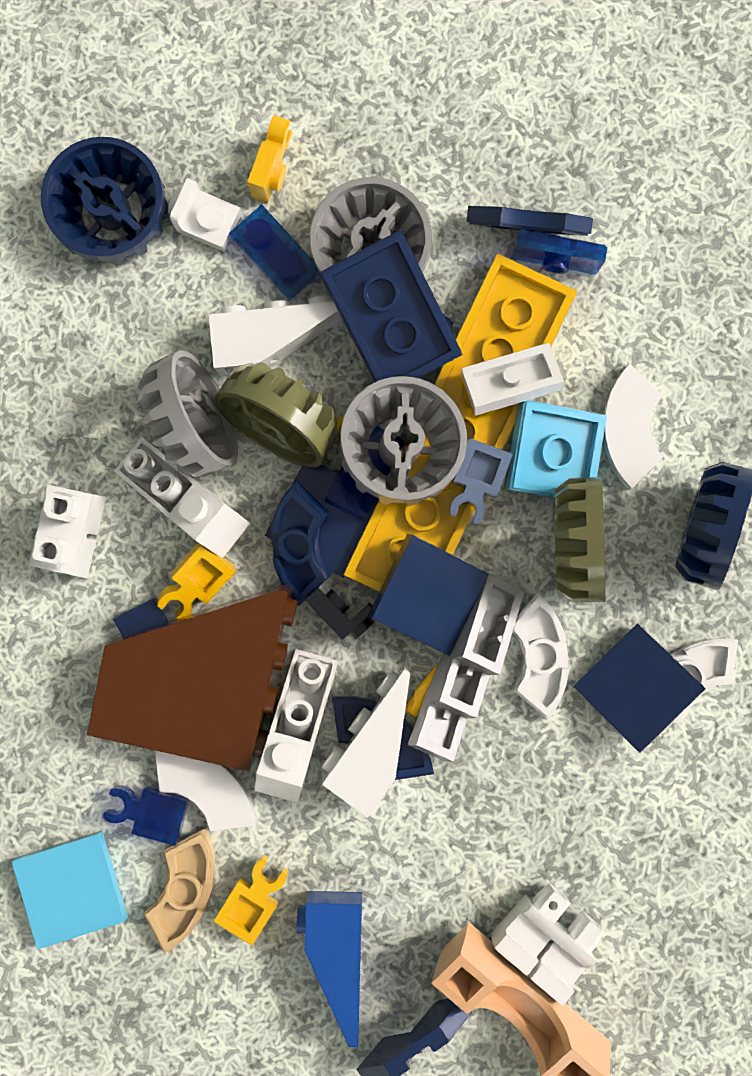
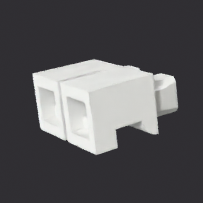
(63, 530)
(543, 946)

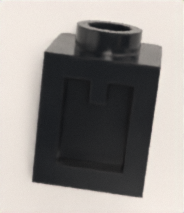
(332, 609)

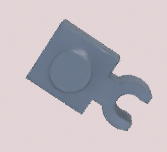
(480, 475)

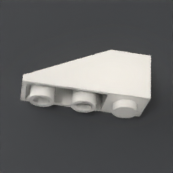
(267, 333)
(182, 498)
(295, 726)
(369, 761)

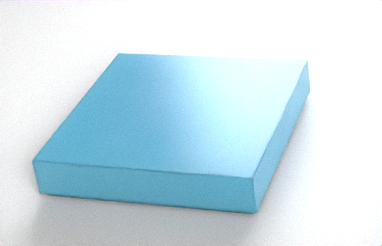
(553, 446)
(69, 889)

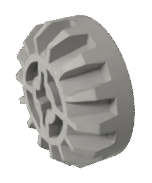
(375, 210)
(420, 411)
(184, 415)

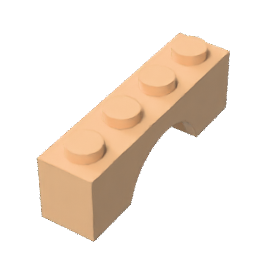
(480, 977)

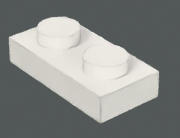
(512, 379)

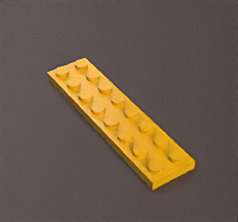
(508, 315)

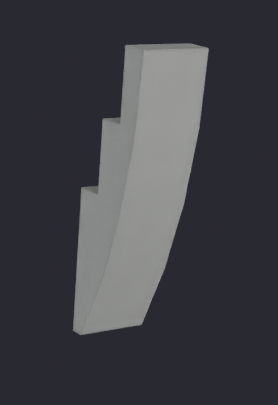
(463, 676)

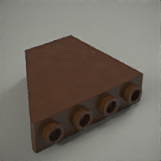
(197, 681)

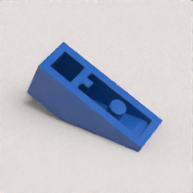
(334, 950)

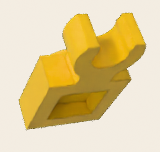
(268, 169)
(197, 575)
(249, 904)

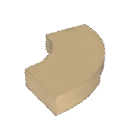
(186, 890)

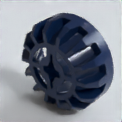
(92, 170)
(715, 524)

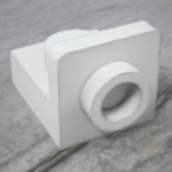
(203, 215)

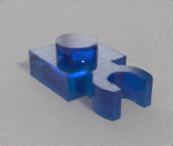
(155, 814)

